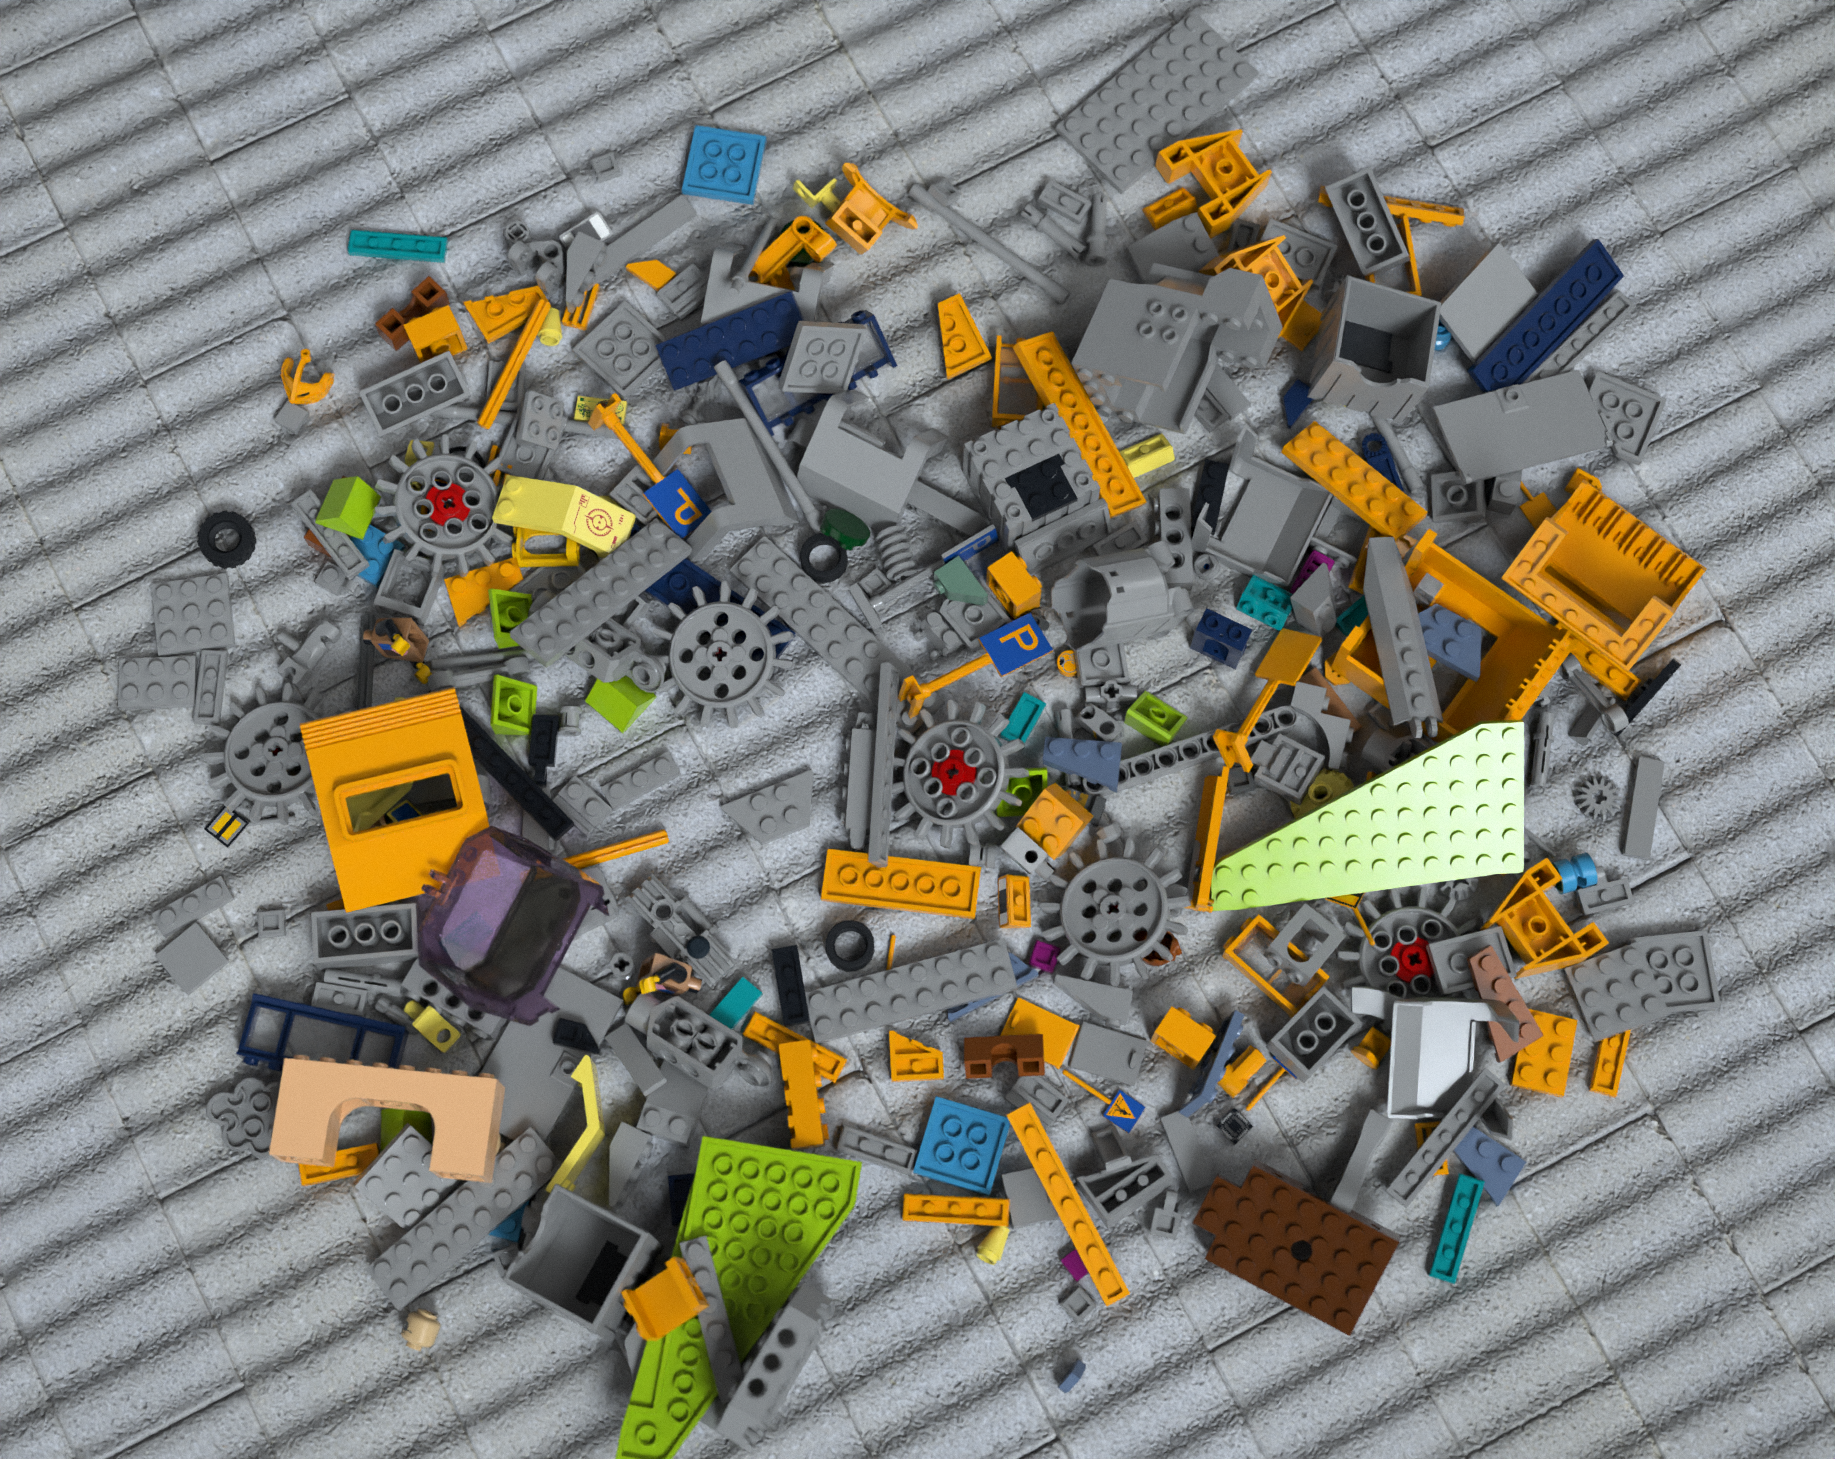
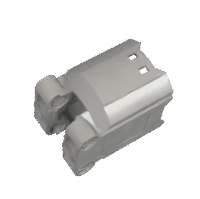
(1120, 598)

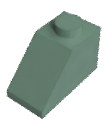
(959, 583)

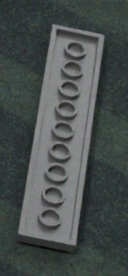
(826, 626)

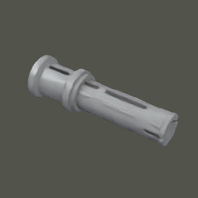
(1097, 239)

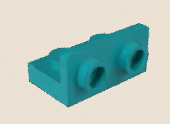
(1266, 603)

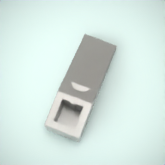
(583, 260)
(626, 1154)

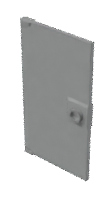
(1521, 426)
(538, 1071)

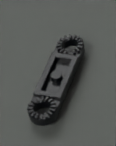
(1650, 689)

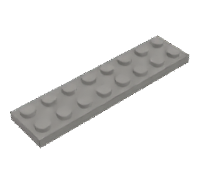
(600, 592)
(910, 991)
(464, 1220)

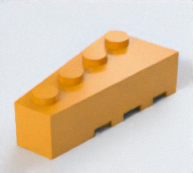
(802, 1095)

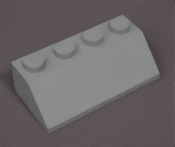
(1367, 222)
(414, 393)

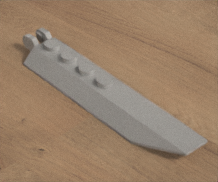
(1399, 639)

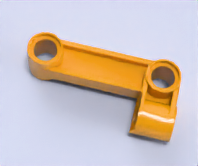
(788, 244)

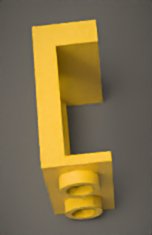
(526, 559)

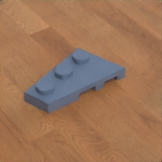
(1086, 758)
(1489, 1163)

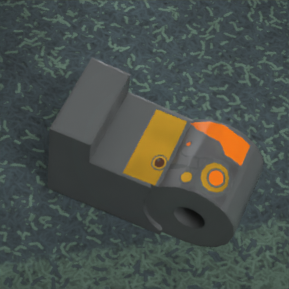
(1093, 804)

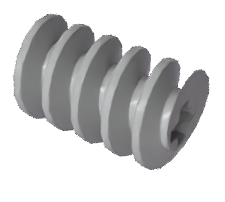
(894, 553)

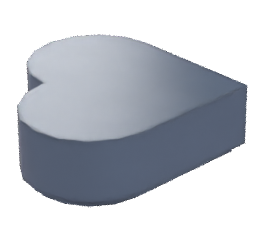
(1073, 1376)

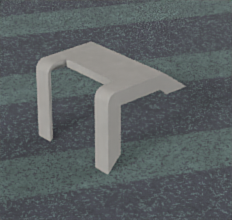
(720, 304)
(746, 474)
(858, 474)
(1270, 521)
(1436, 1057)

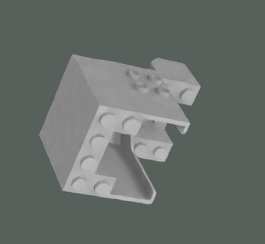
(1161, 340)

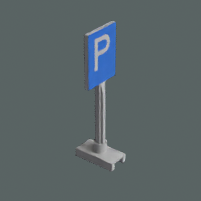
(964, 550)

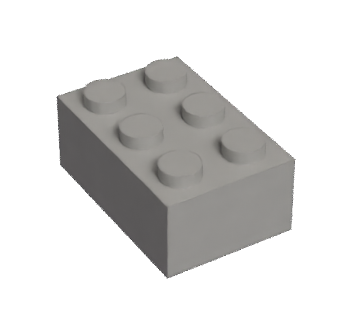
(1313, 1034)

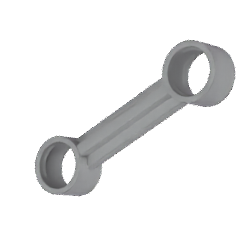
(514, 668)
(1611, 715)

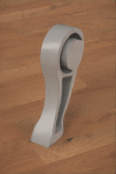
(1350, 1181)

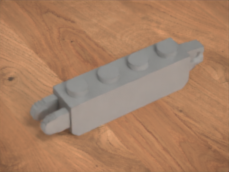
(860, 783)

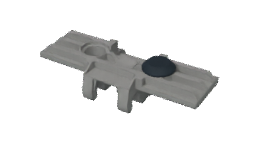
(674, 935)

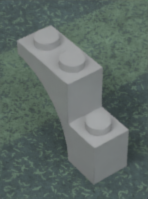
(1310, 702)

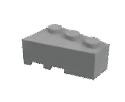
(1125, 1189)

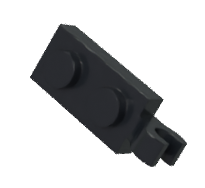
(543, 745)

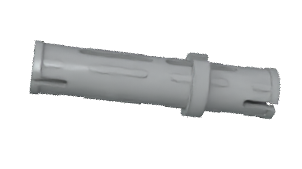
(1047, 226)
(1066, 730)
(1542, 750)
(335, 978)

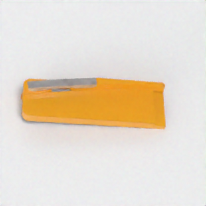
(1207, 840)

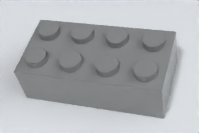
(365, 936)

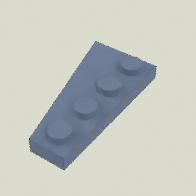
(1213, 1066)

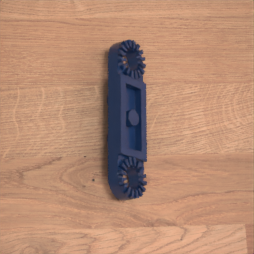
(1381, 459)

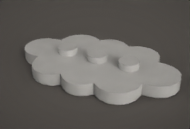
(246, 1116)

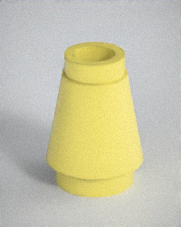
(551, 331)
(992, 1246)

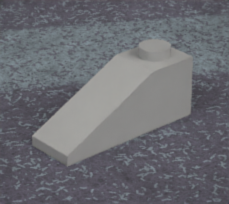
(1504, 492)
(1101, 1000)

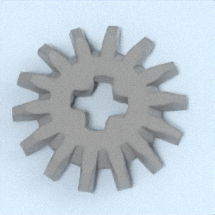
(1590, 803)

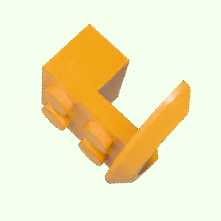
(864, 213)

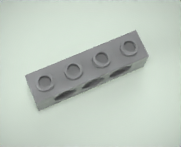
(1178, 502)
(415, 986)

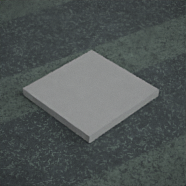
(1486, 301)

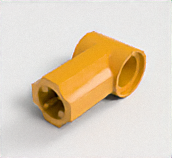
(1241, 1071)

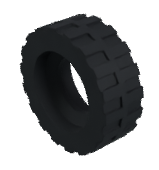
(221, 521)

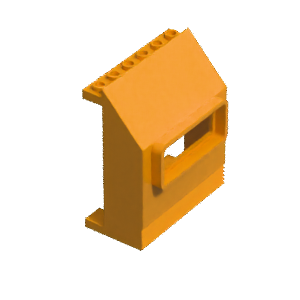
(1604, 574)
(1510, 673)
(383, 750)

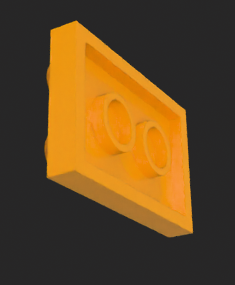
(1546, 1062)

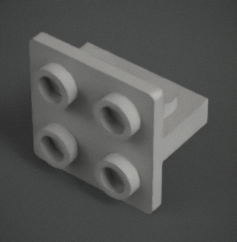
(539, 421)

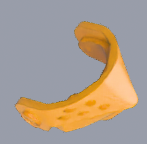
(294, 387)

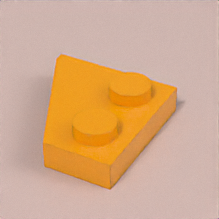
(914, 1060)

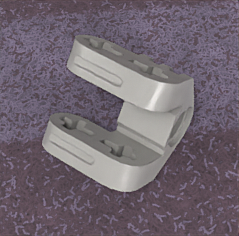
(551, 274)

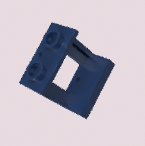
(1221, 635)

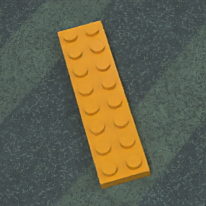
(1059, 384)

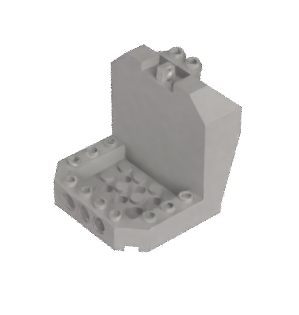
(767, 1369)

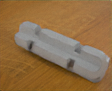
(395, 1014)

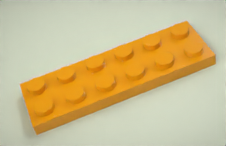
(1354, 482)
(902, 885)

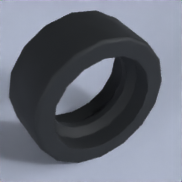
(817, 575)
(834, 933)

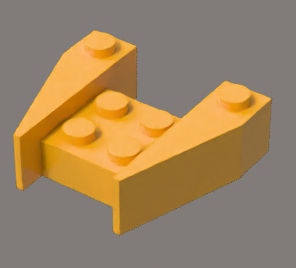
(1221, 172)
(1268, 261)
(1537, 927)

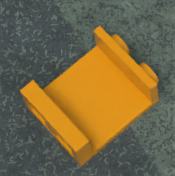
(665, 1300)

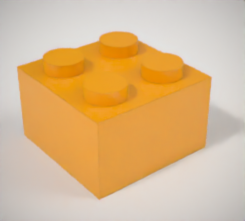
(435, 334)
(1014, 585)
(1054, 821)
(1183, 1037)

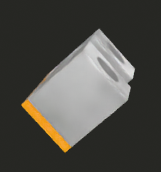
(1428, 591)

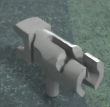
(307, 652)

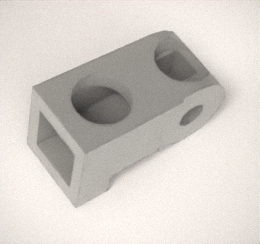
(1100, 724)

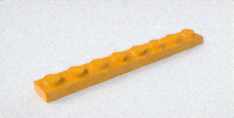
(1067, 1204)

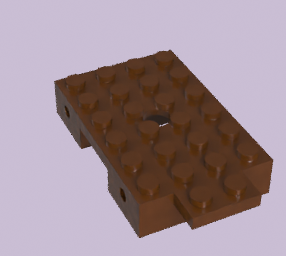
(1270, 1213)

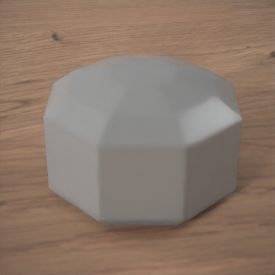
(1109, 833)

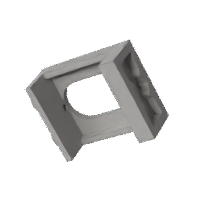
(1318, 542)
(1319, 928)

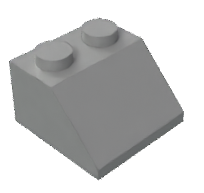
(1316, 603)

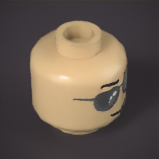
(420, 1329)

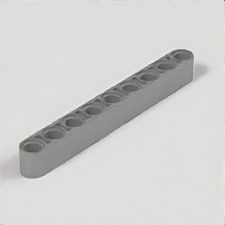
(923, 500)
(1199, 745)

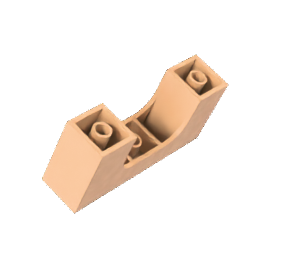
(322, 1093)

